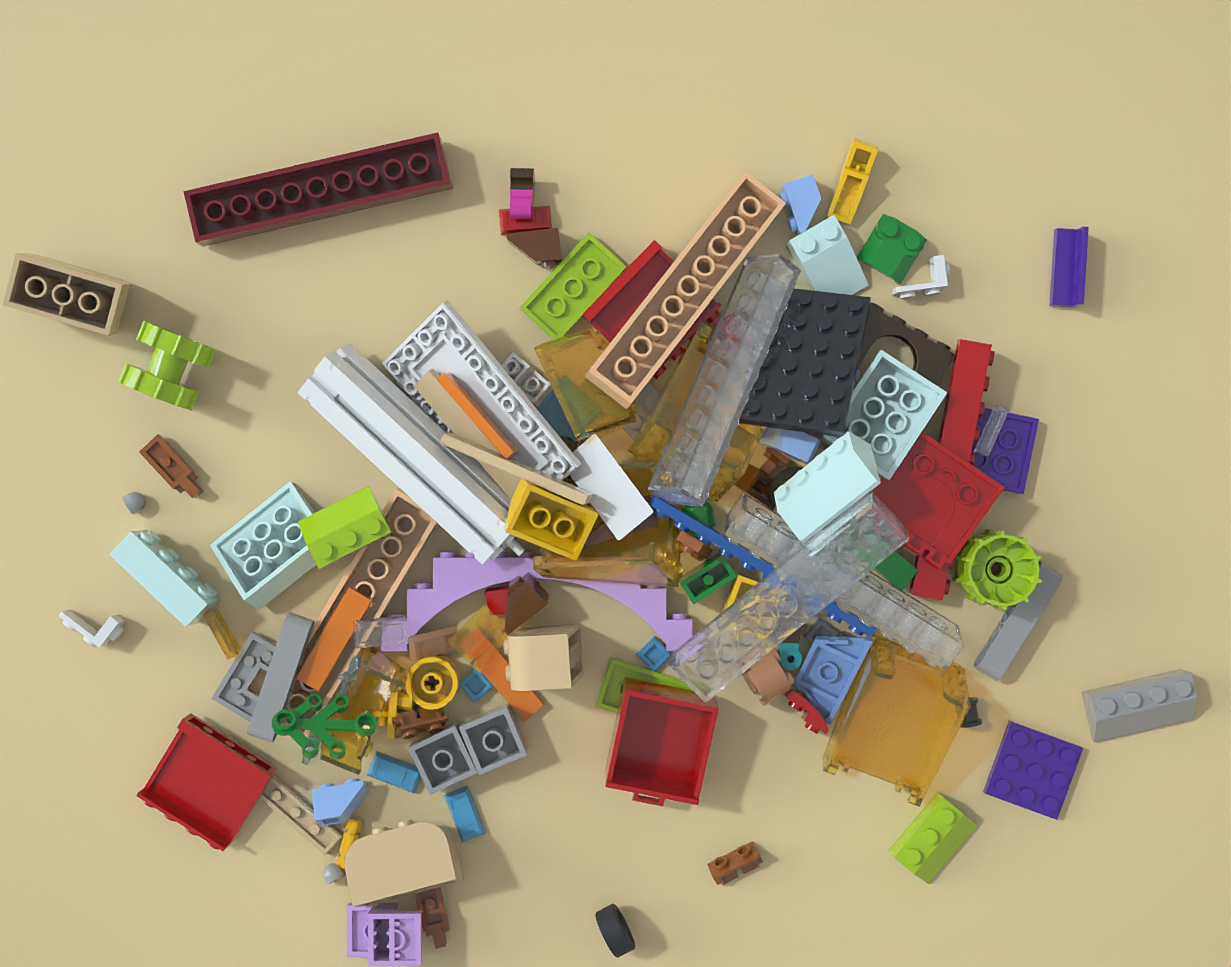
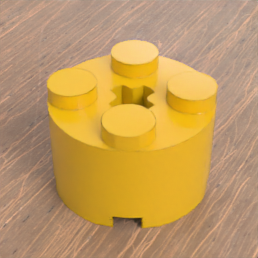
(423, 692)

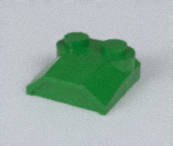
(892, 248)

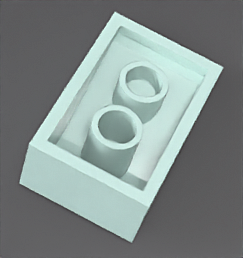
(827, 259)

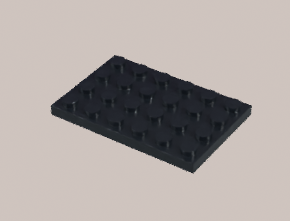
(810, 365)

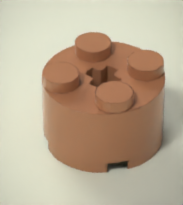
(768, 678)

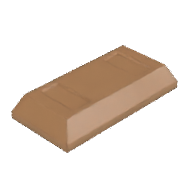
(431, 643)

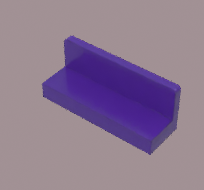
(1069, 267)

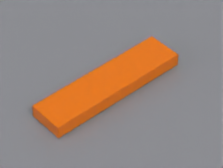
(477, 415)
(333, 639)
(523, 702)

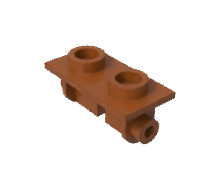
(410, 725)
(744, 857)

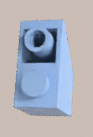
(801, 201)
(338, 802)

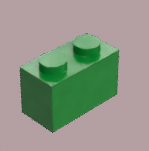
(707, 577)

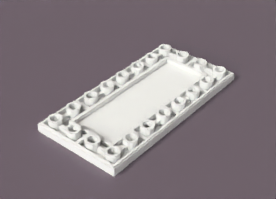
(452, 347)

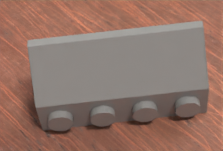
(1140, 704)

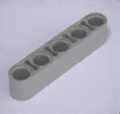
(1016, 626)
(281, 675)

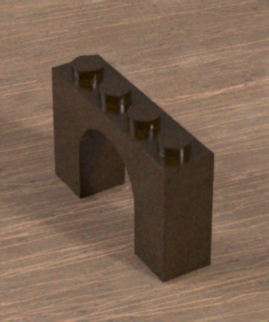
(929, 358)

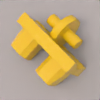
(396, 702)

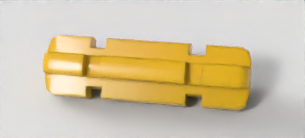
(349, 837)

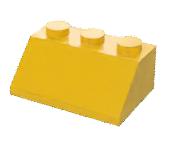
(549, 520)

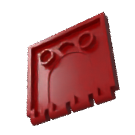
(937, 499)

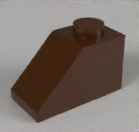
(539, 246)
(756, 485)
(523, 601)

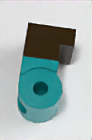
(789, 649)

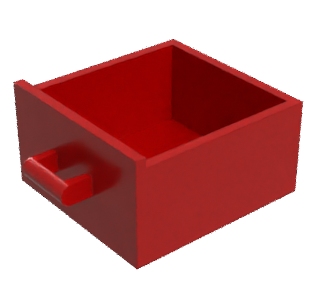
(660, 742)

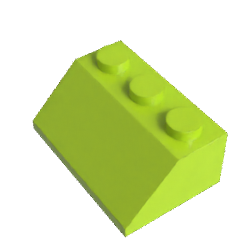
(344, 527)
(932, 838)

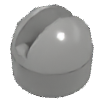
(134, 502)
(333, 873)

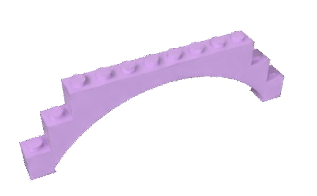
(459, 576)

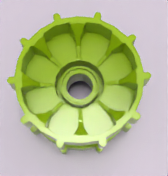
(167, 366)
(1017, 575)

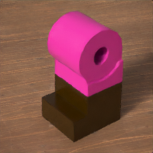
(522, 193)

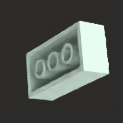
(165, 576)

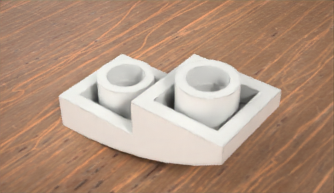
(527, 379)

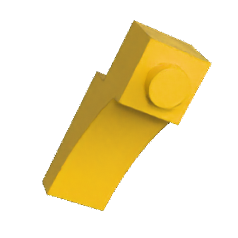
(852, 180)

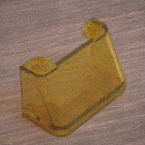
(583, 403)

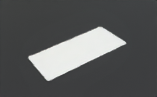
(613, 492)

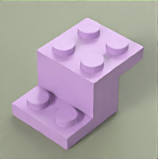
(385, 935)

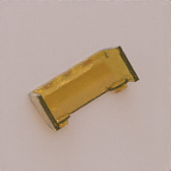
(368, 694)

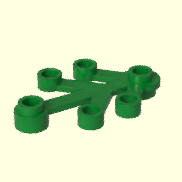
(321, 724)

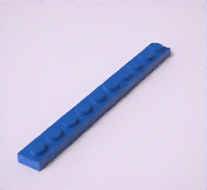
(707, 535)

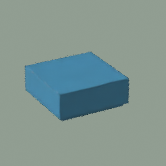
(654, 654)
(475, 685)

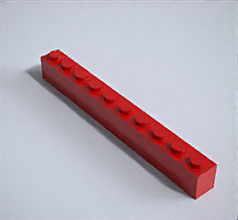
(957, 434)

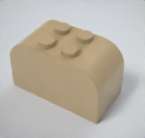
(66, 293)
(544, 657)
(401, 862)

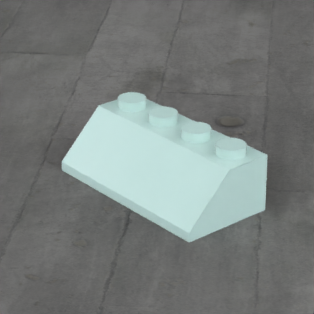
(827, 486)

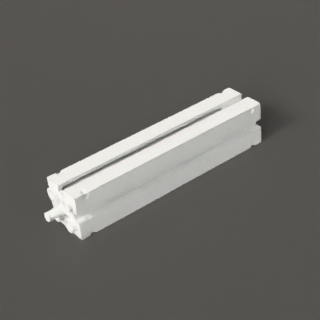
(409, 451)

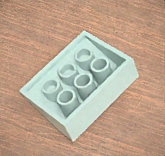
(890, 410)
(267, 547)

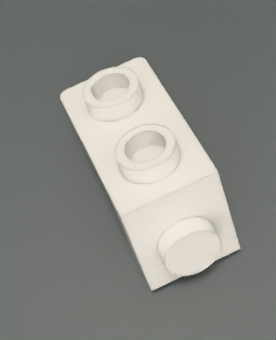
(938, 271)
(110, 630)

